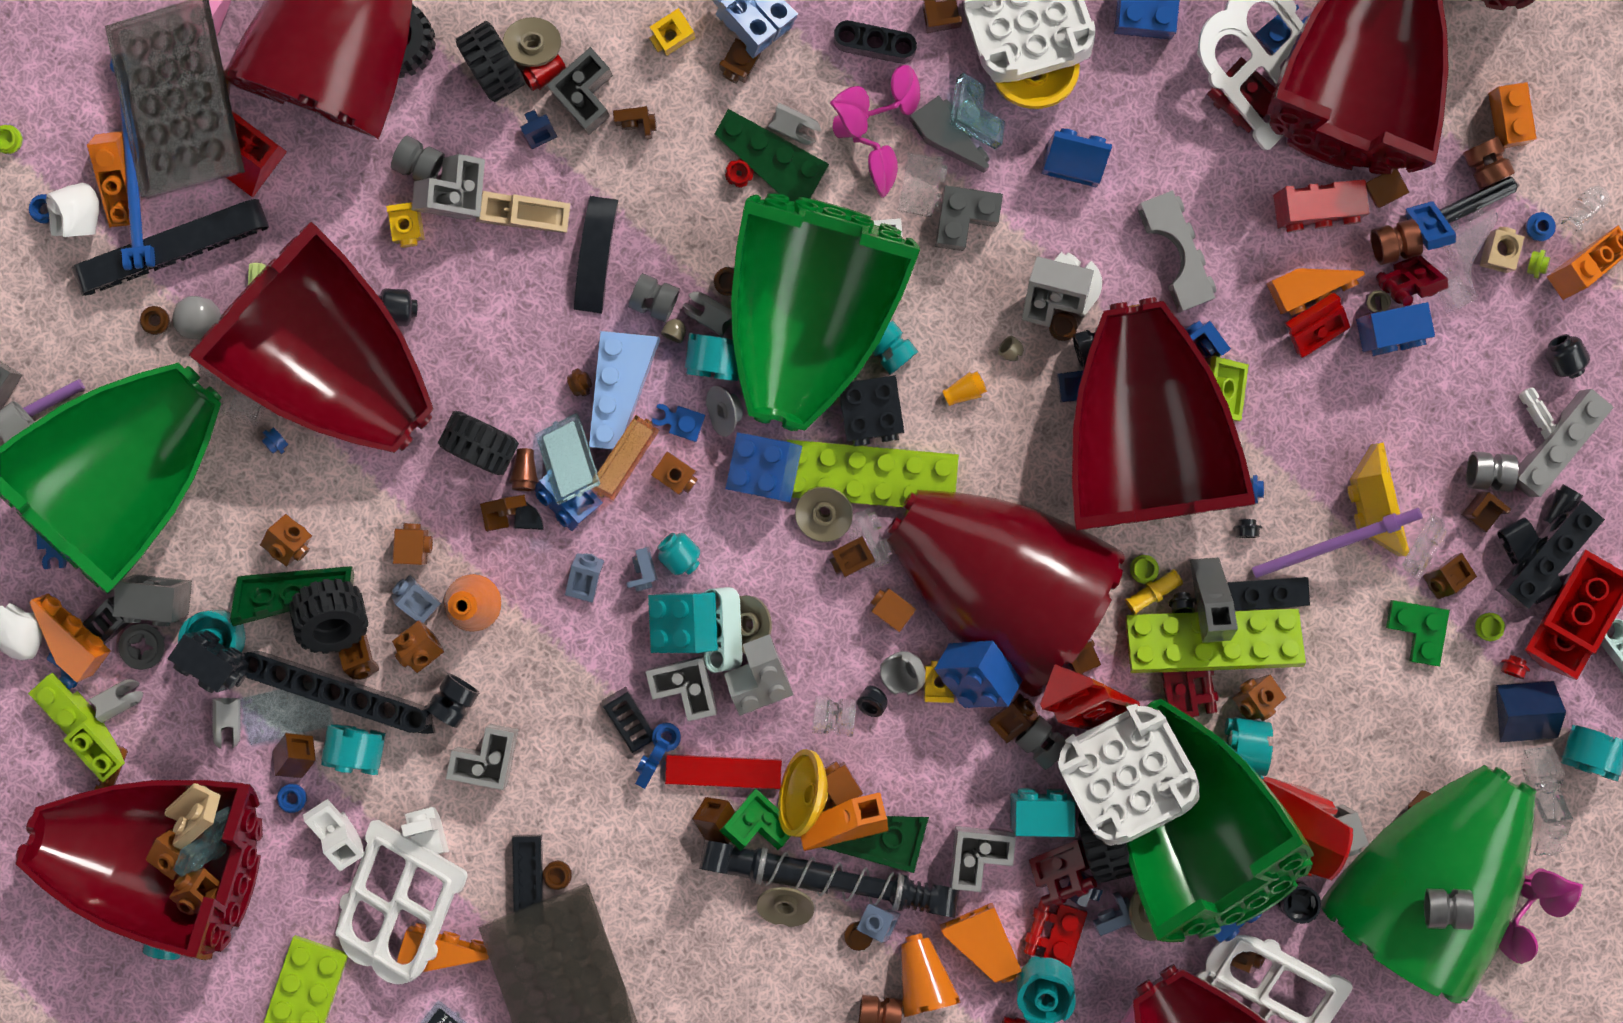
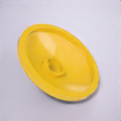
(1044, 93)
(802, 793)

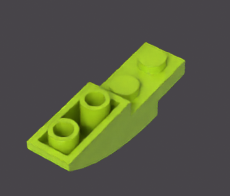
(77, 720)

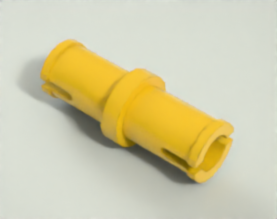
(1154, 591)

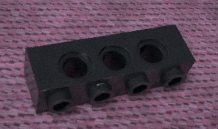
(1549, 554)

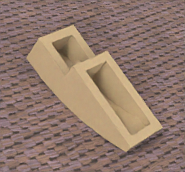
(524, 212)

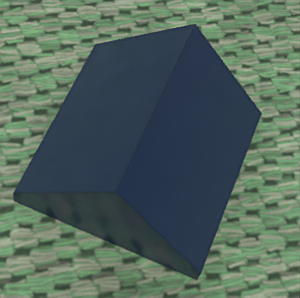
(1529, 711)

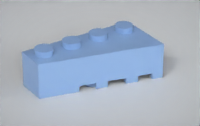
(620, 377)

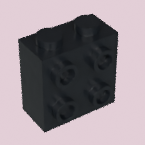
(872, 410)
(209, 661)

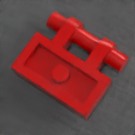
(1064, 933)

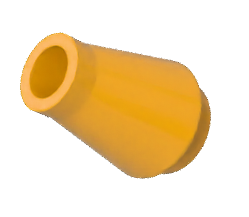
(965, 389)

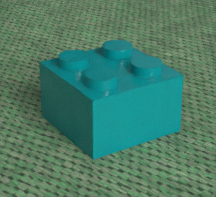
(683, 622)
(1042, 813)

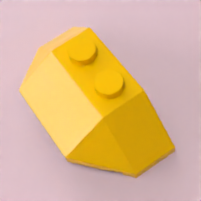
(1376, 497)

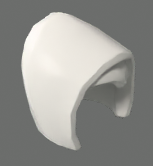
(73, 210)
(19, 633)

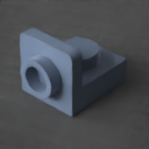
(643, 564)
(584, 577)
(414, 599)
(1112, 920)
(878, 922)

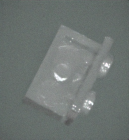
(921, 185)
(867, 525)

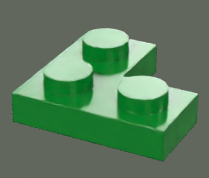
(1428, 626)
(755, 816)

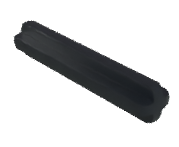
(1479, 199)

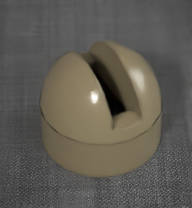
(1385, 301)
(674, 330)
(1011, 348)

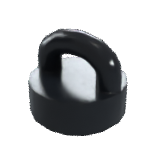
(872, 701)

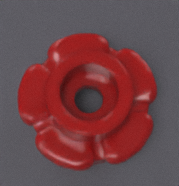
(733, 178)
(1515, 667)

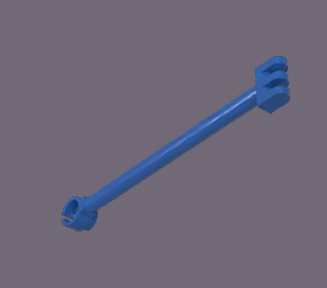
(138, 250)

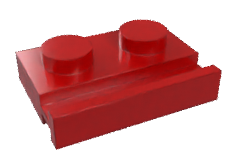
(1318, 325)

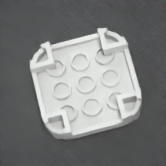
(1029, 36)
(1129, 775)

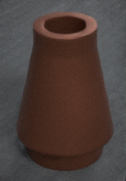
(524, 471)

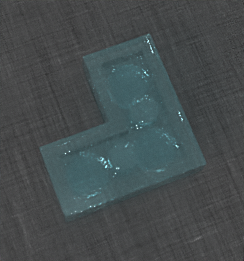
(970, 116)
(206, 848)

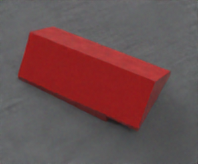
(1578, 617)
(1082, 700)

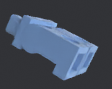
(756, 21)

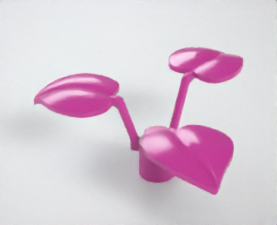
(852, 118)
(1556, 898)

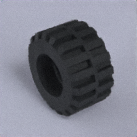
(420, 44)
(490, 61)
(478, 443)
(328, 616)
(1105, 861)

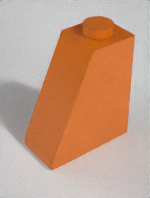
(984, 942)

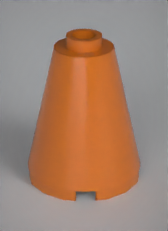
(482, 602)
(924, 978)

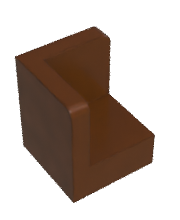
(941, 15)
(1386, 188)
(1485, 510)
(1086, 659)
(294, 755)
(711, 818)

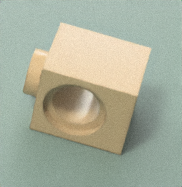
(1493, 259)

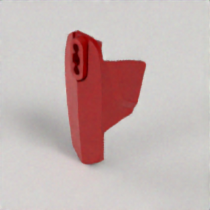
(1325, 834)

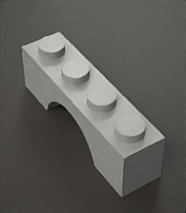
(1164, 217)
(1575, 427)

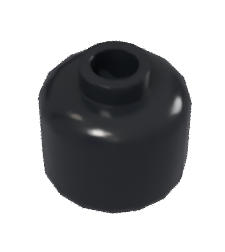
(399, 305)
(1567, 356)

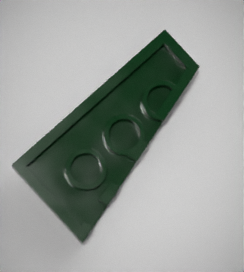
(772, 158)
(271, 593)
(892, 848)

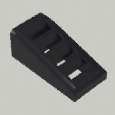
(109, 631)
(615, 699)

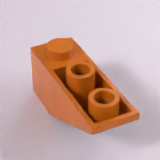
(108, 163)
(1588, 264)
(1304, 285)
(68, 639)
(847, 821)
(450, 949)

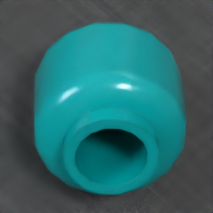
(679, 554)

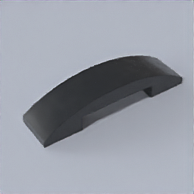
(595, 254)

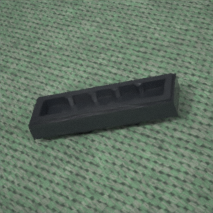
(1270, 593)
(527, 870)

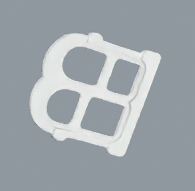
(1234, 22)
(377, 951)
(1219, 975)

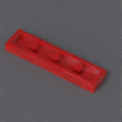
(723, 771)

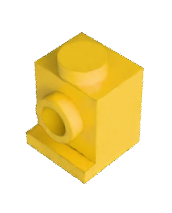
(672, 22)
(413, 233)
(933, 693)

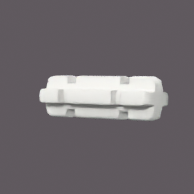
(1538, 411)

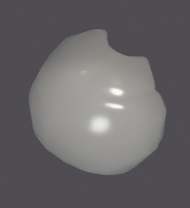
(195, 316)
(903, 673)

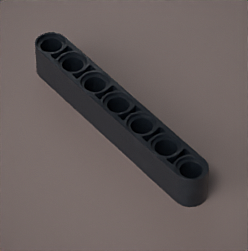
(173, 244)
(348, 692)

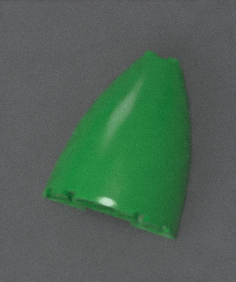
(810, 302)
(111, 468)
(1460, 838)
(1225, 854)

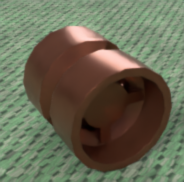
(1493, 172)
(1401, 241)
(877, 1011)

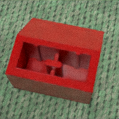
(258, 154)

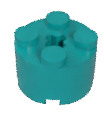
(709, 355)
(218, 623)
(1251, 742)
(352, 749)
(1594, 752)
(1045, 990)

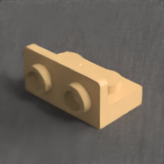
(193, 812)

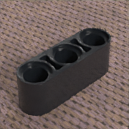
(865, 31)
(1517, 540)

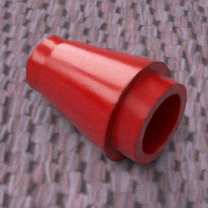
(541, 75)

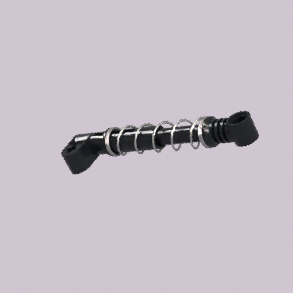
(820, 877)

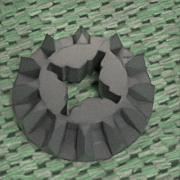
(131, 654)

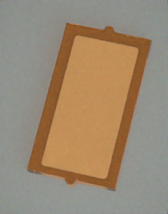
(625, 457)

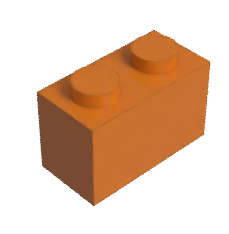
(1512, 115)

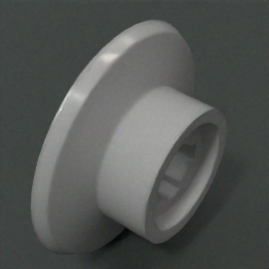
(724, 410)

